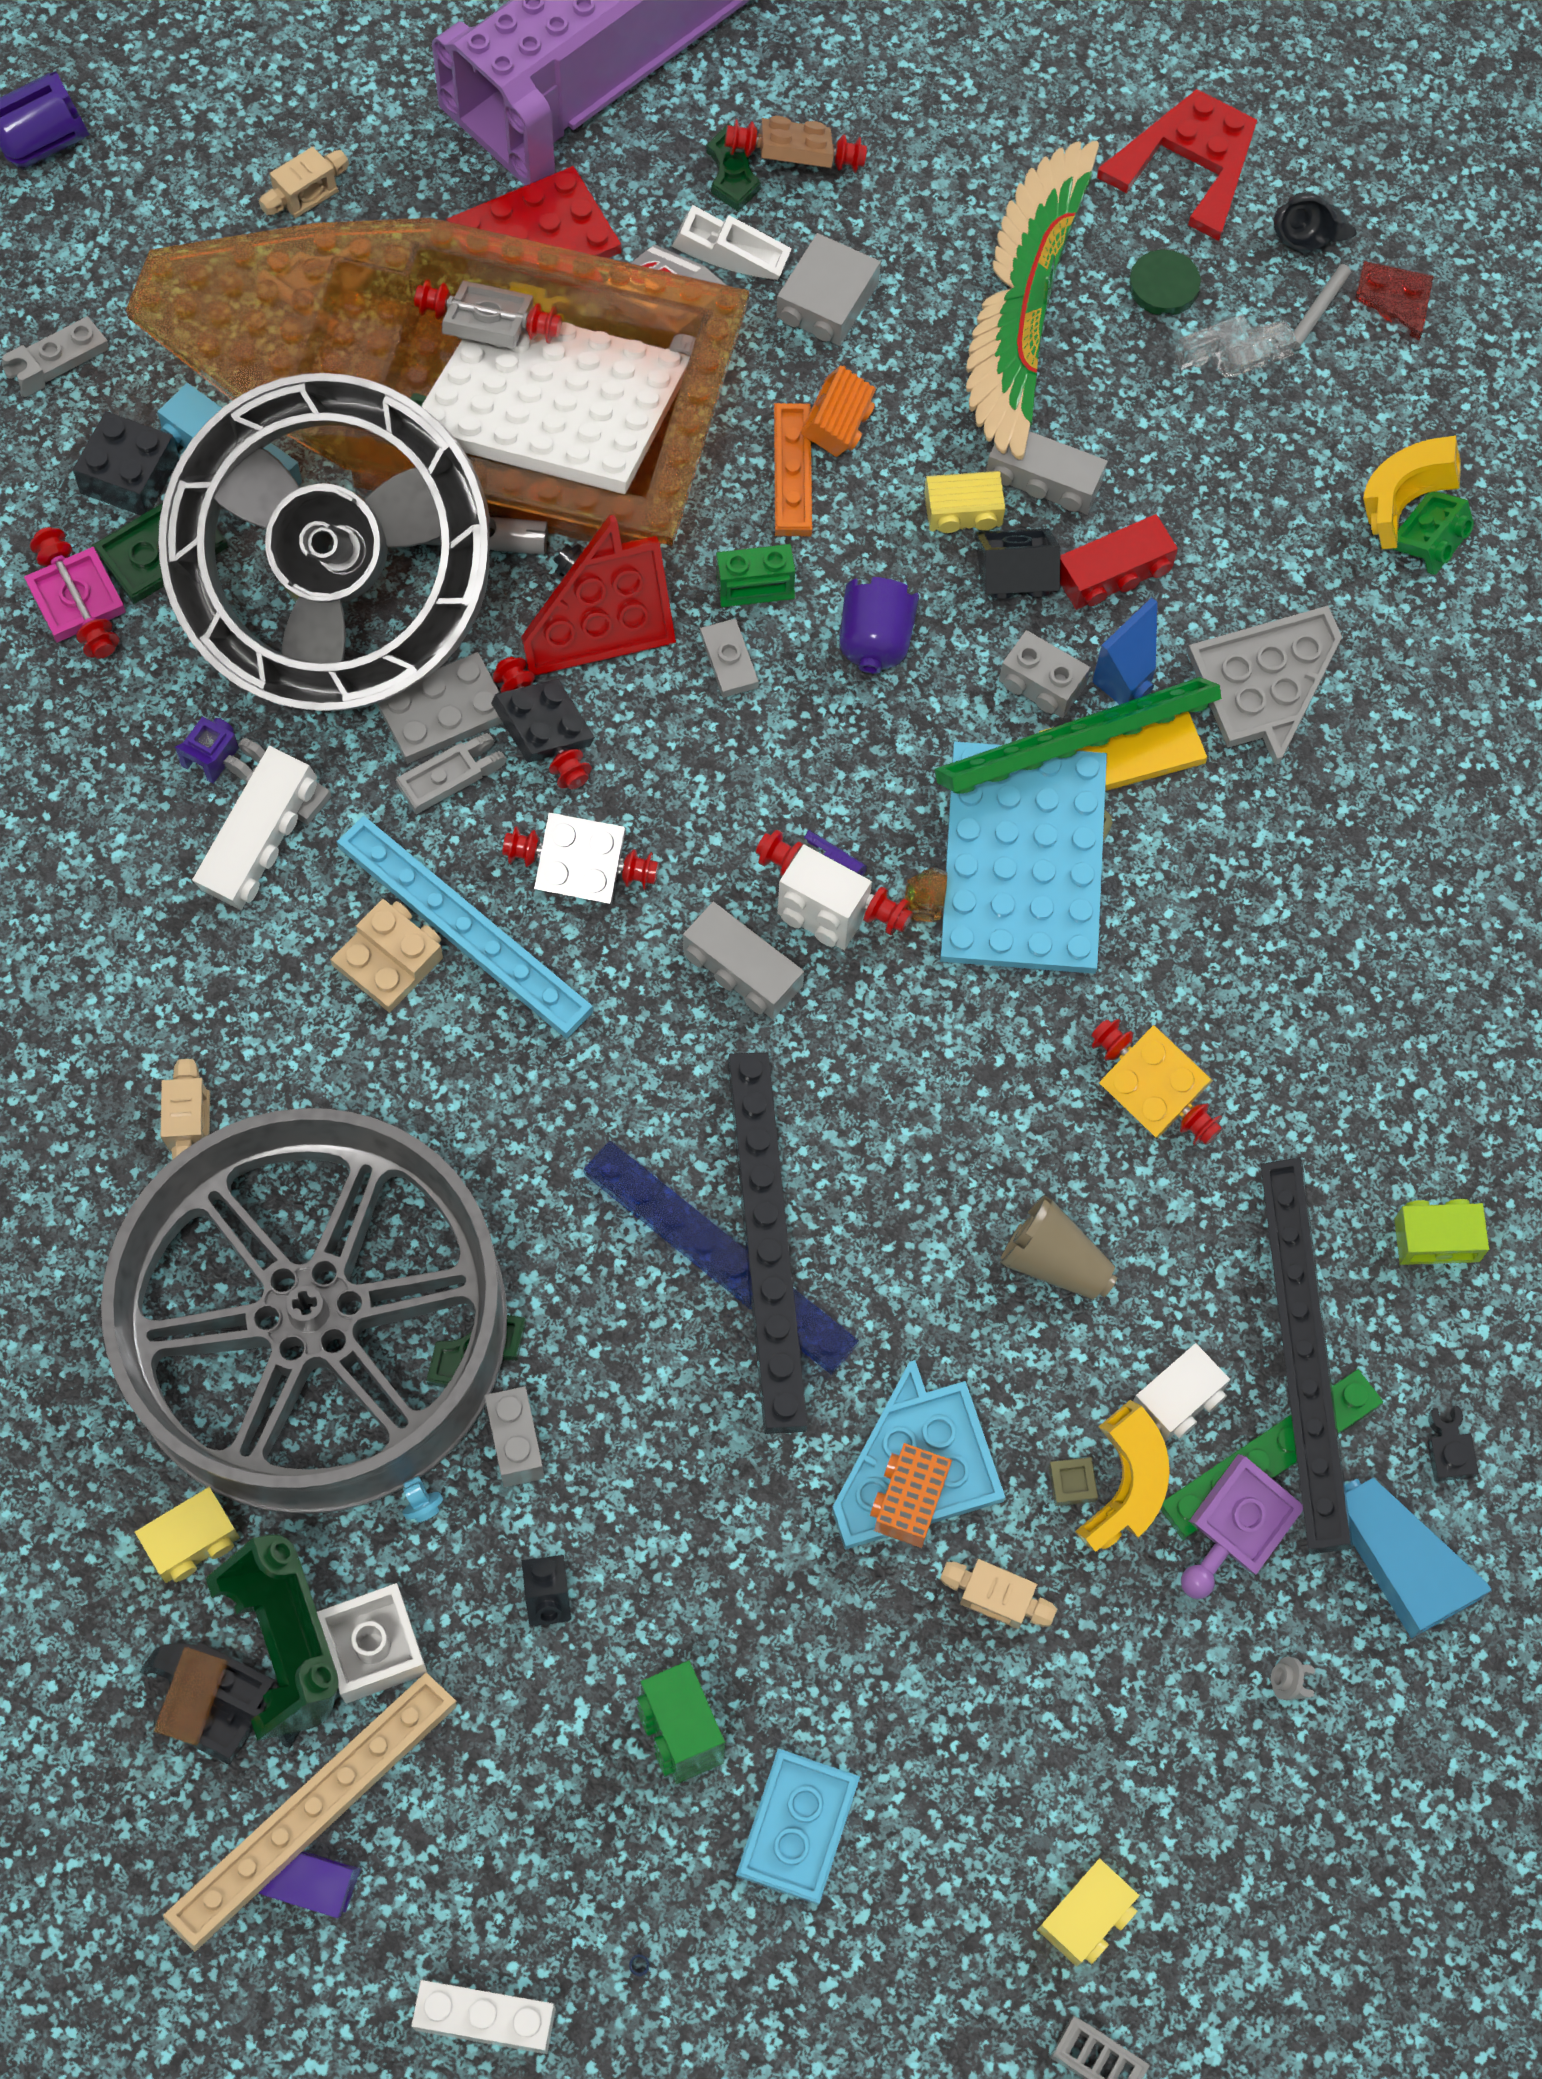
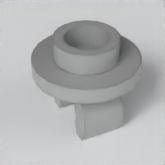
(1288, 1679)

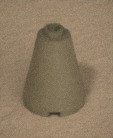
(1058, 1253)

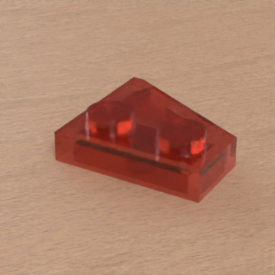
(1396, 294)

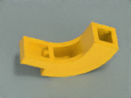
(1405, 476)
(1142, 1481)

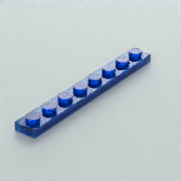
(709, 1248)

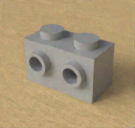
(1044, 674)

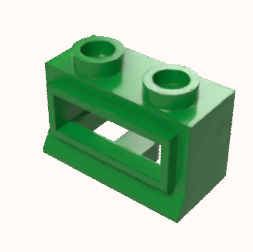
(753, 570)

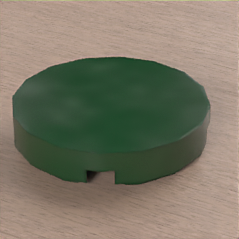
(1164, 282)

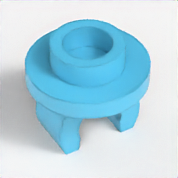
(421, 1505)

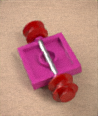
(74, 593)

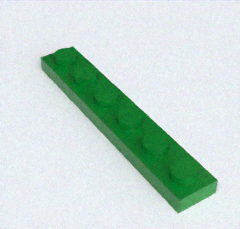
(1271, 1451)

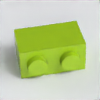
(1441, 1232)

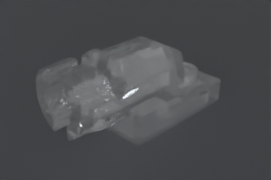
(1236, 346)

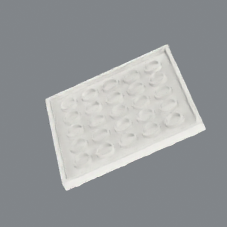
(560, 407)

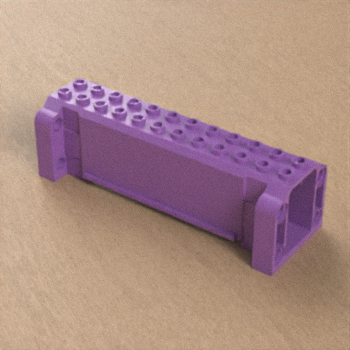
(556, 66)

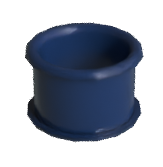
(642, 1973)

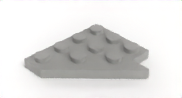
(1267, 676)

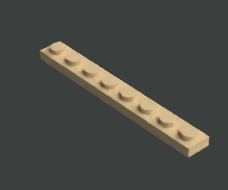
(309, 1812)

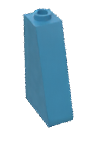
(1408, 1561)

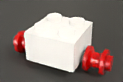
(827, 895)

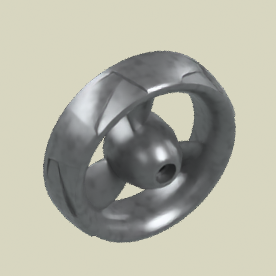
(429, 502)

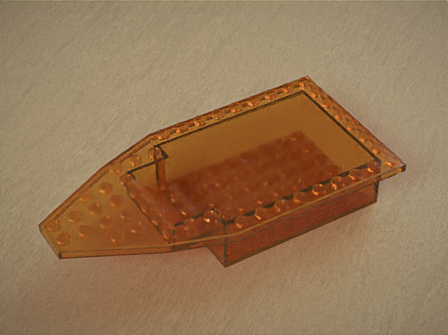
(345, 305)

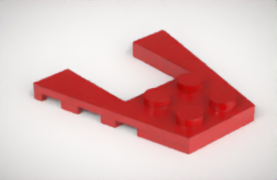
(1203, 133)

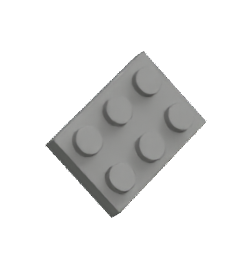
(442, 708)

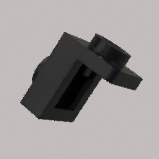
(546, 1590)

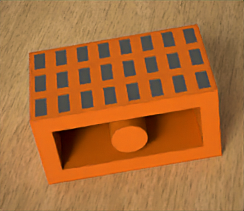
(911, 1495)

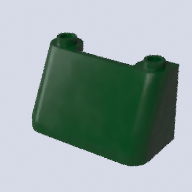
(271, 1581)

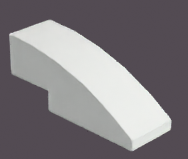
(730, 245)

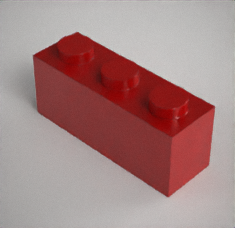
(1117, 562)

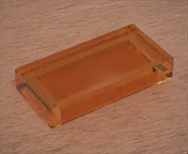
(190, 1696)

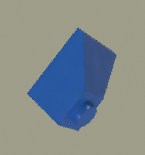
(1129, 657)

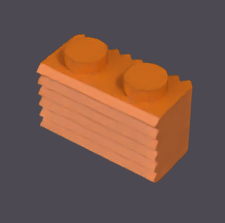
(839, 412)

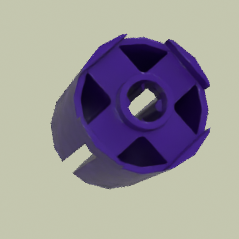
(38, 121)

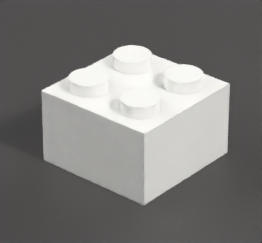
(371, 1643)

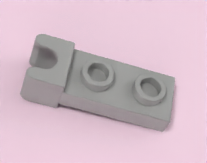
(53, 355)

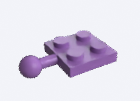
(1244, 1518)

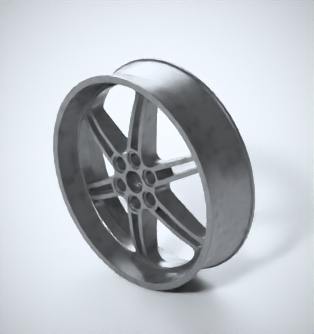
(187, 1191)

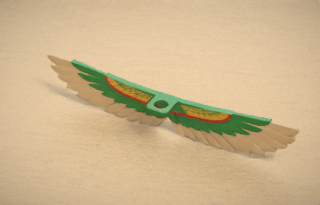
(1012, 320)

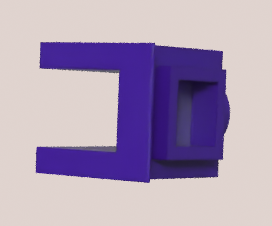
(208, 746)

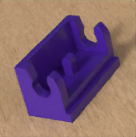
(315, 1884)

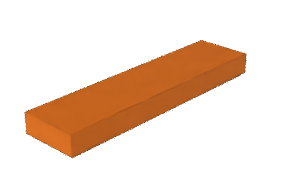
(792, 471)

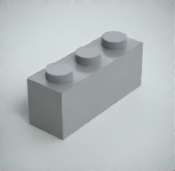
(1052, 472)
(742, 961)

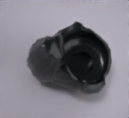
(1310, 223)

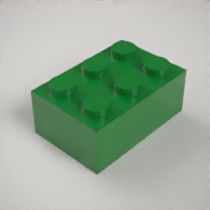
(682, 1721)

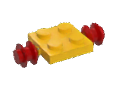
(1156, 1081)

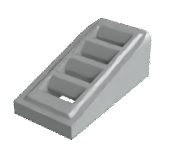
(1067, 2040)

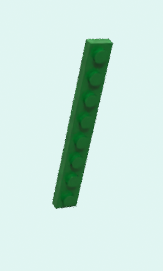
(1069, 737)

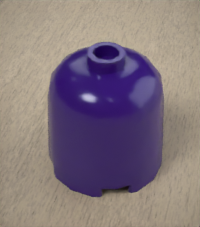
(877, 623)

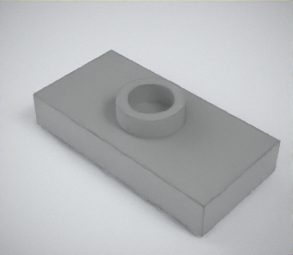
(729, 658)

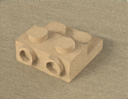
(388, 954)

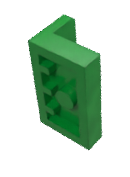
(1435, 529)

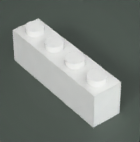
(256, 828)

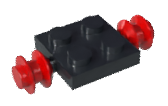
(543, 721)

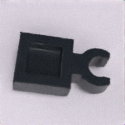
(1451, 1453)

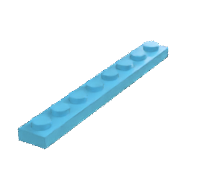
(465, 927)

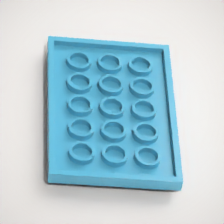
(1026, 866)

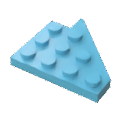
(933, 1421)

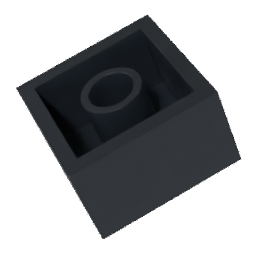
(126, 464)

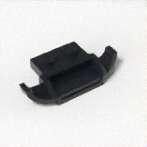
(234, 1705)

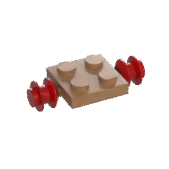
(795, 143)

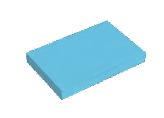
(798, 1826)

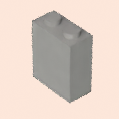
(828, 289)

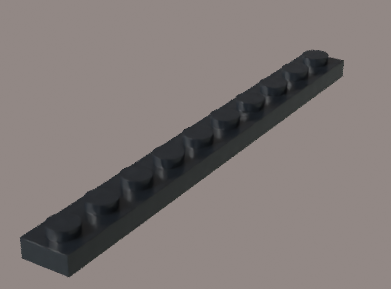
(767, 1244)
(1306, 1358)

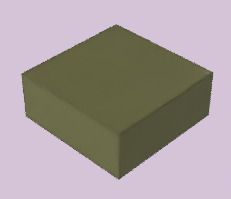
(1073, 1481)

